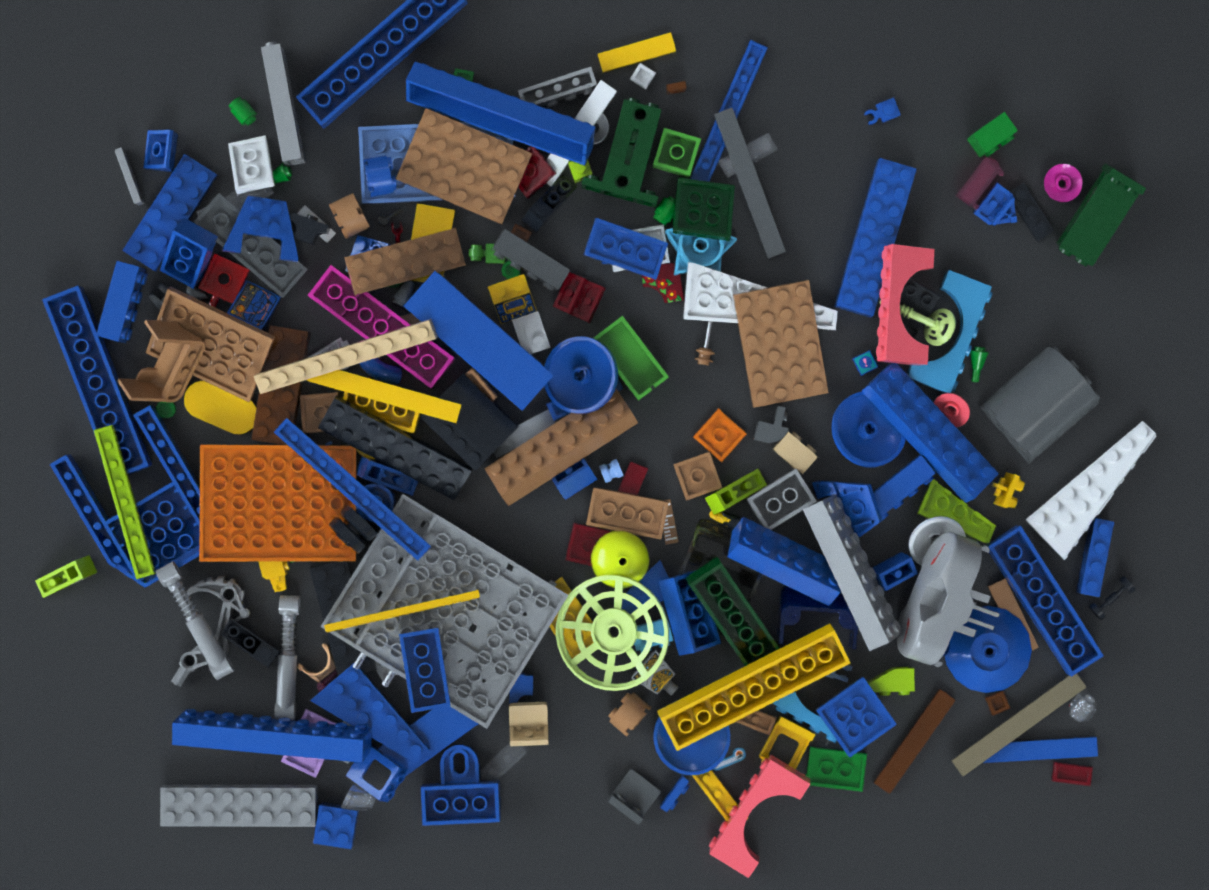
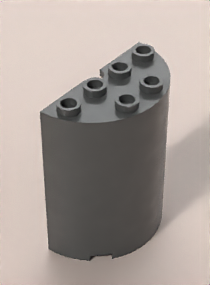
(1041, 403)

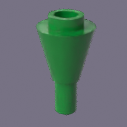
(282, 173)
(978, 358)

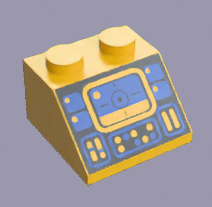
(512, 298)

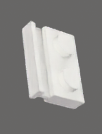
(531, 333)

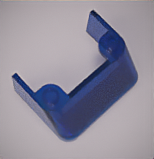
(794, 601)

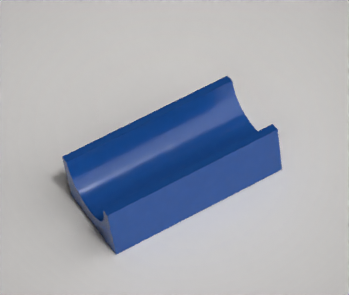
(479, 340)

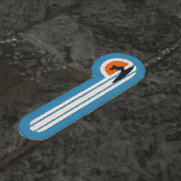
(738, 755)

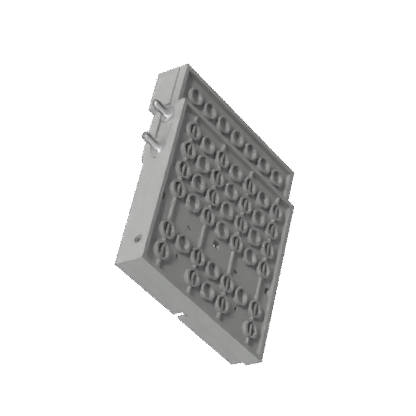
(457, 563)

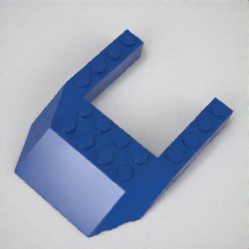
(167, 516)

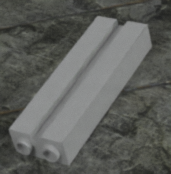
(283, 104)

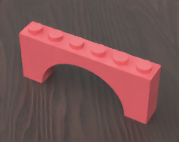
(894, 341)
(773, 780)

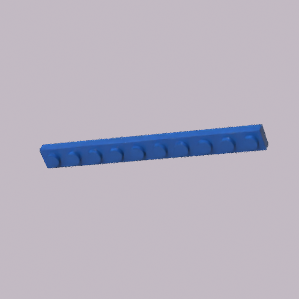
(352, 489)

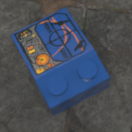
(254, 305)

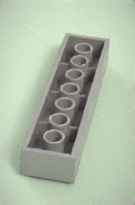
(853, 572)
(239, 805)

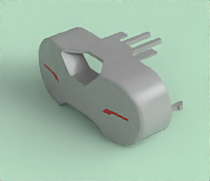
(942, 599)

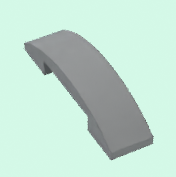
(525, 432)

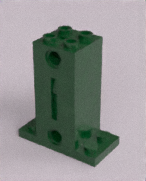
(629, 155)
(1099, 216)

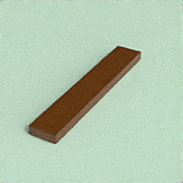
(914, 741)

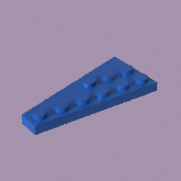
(361, 703)

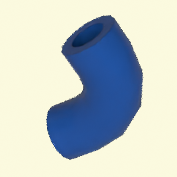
(382, 372)

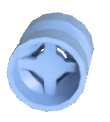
(611, 470)

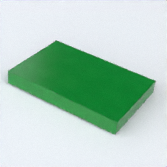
(835, 769)

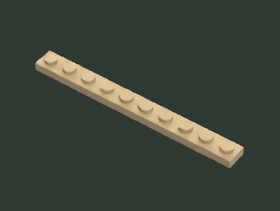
(345, 356)

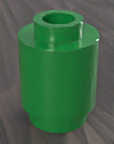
(242, 111)
(665, 211)

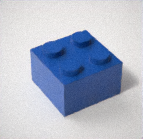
(335, 826)

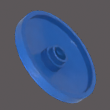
(582, 374)
(865, 433)
(695, 758)

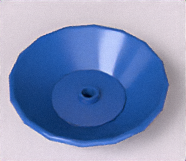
(992, 671)

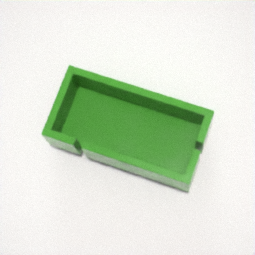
(634, 361)

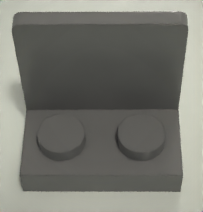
(634, 796)

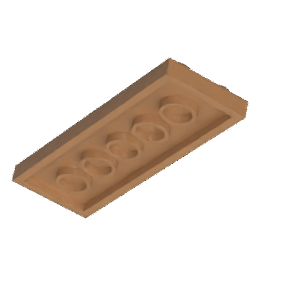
(404, 261)

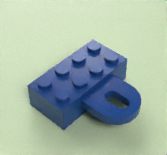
(460, 796)

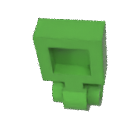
(476, 253)

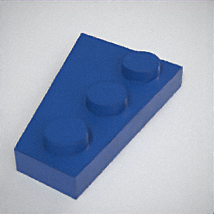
(650, 581)

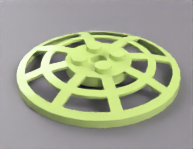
(601, 633)

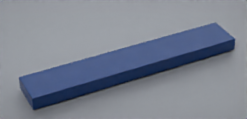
(1046, 749)

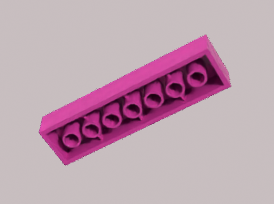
(372, 318)

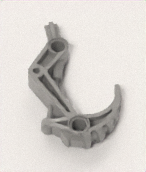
(218, 588)

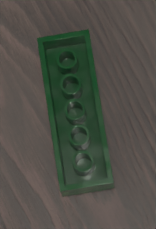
(731, 612)

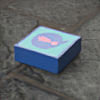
(865, 363)

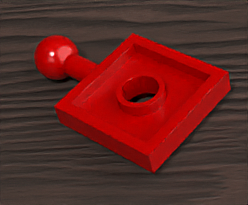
(212, 285)

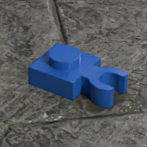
(885, 111)

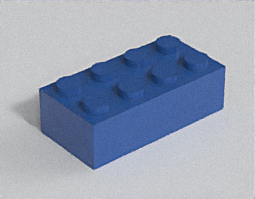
(122, 302)
(688, 618)
(424, 670)

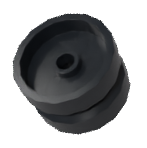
(350, 532)

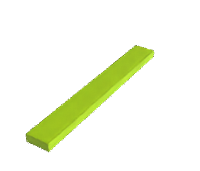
(124, 501)

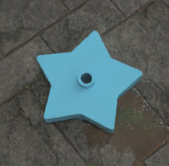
(686, 250)

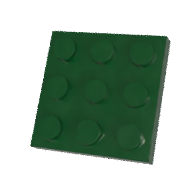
(703, 209)

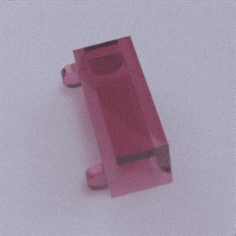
(979, 181)

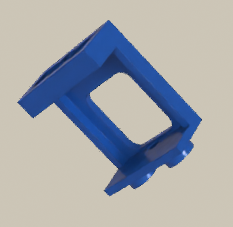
(358, 770)

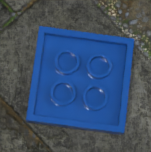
(856, 717)

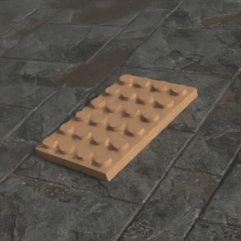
(463, 166)
(780, 343)
(232, 347)

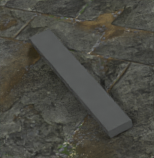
(749, 183)

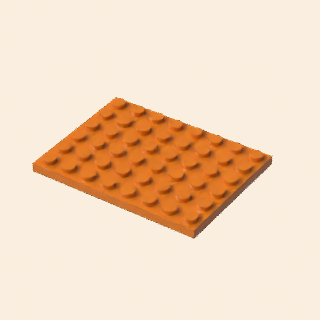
(270, 505)

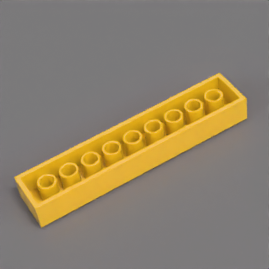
(753, 687)

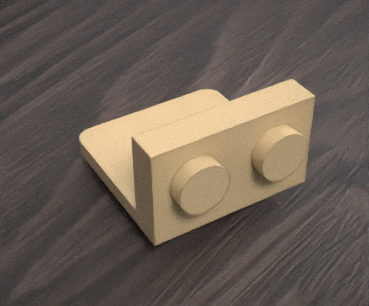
(528, 724)

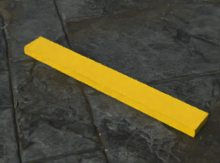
(390, 394)
(402, 611)

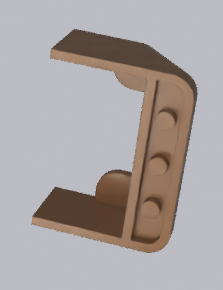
(173, 368)

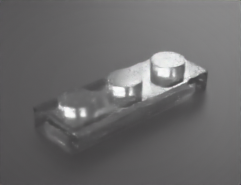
(757, 149)

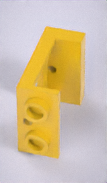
(792, 730)

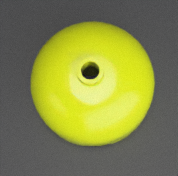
(611, 549)

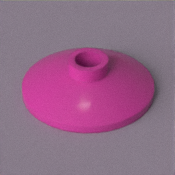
(1072, 181)

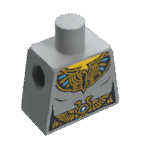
(661, 678)

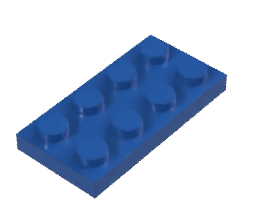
(625, 248)

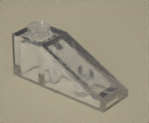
(358, 799)

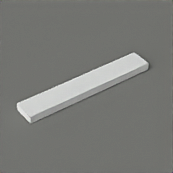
(589, 113)

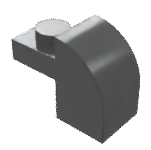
(773, 432)

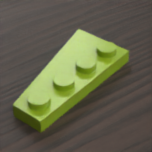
(942, 503)

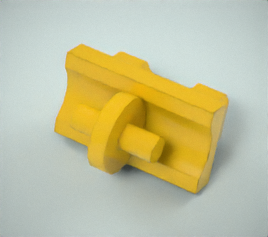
(1005, 490)

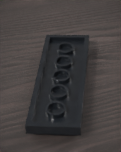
(329, 583)

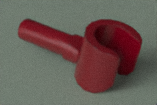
(397, 232)

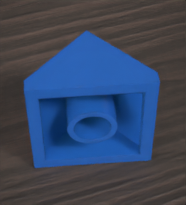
(160, 150)

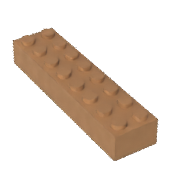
(558, 448)

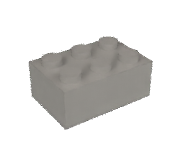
(781, 499)

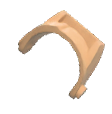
(318, 676)

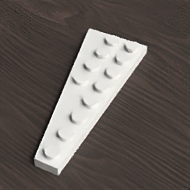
(711, 297)
(1075, 506)

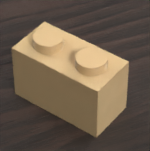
(795, 452)

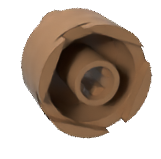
(349, 215)
(629, 714)

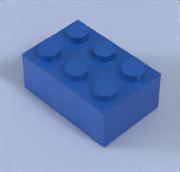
(188, 253)

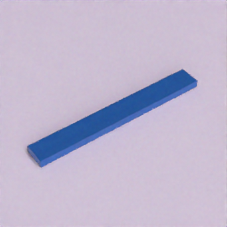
(734, 99)

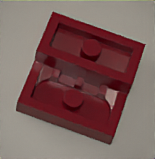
(579, 297)

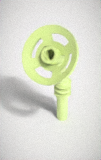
(934, 324)

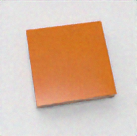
(719, 435)

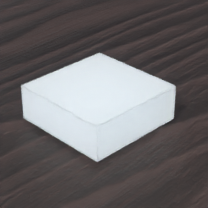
(643, 76)

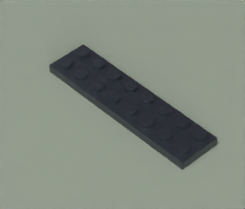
(395, 447)

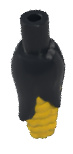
(726, 519)

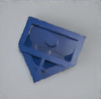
(997, 206)

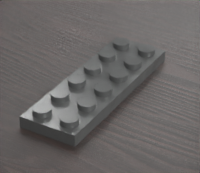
(257, 253)

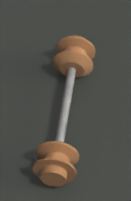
(705, 353)

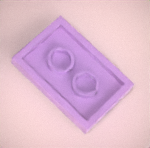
(308, 765)

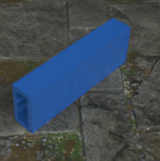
(437, 730)

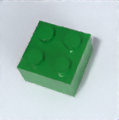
(996, 132)

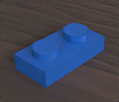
(671, 799)

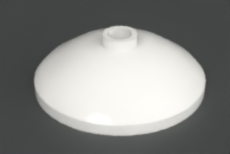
(922, 535)

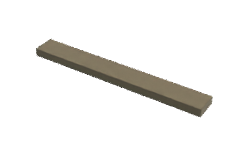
(1018, 724)

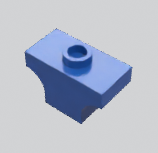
(522, 687)

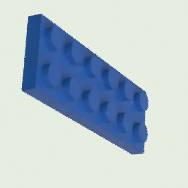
(174, 202)

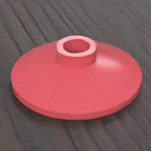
(957, 416)

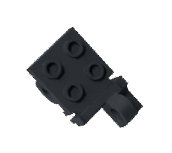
(920, 299)

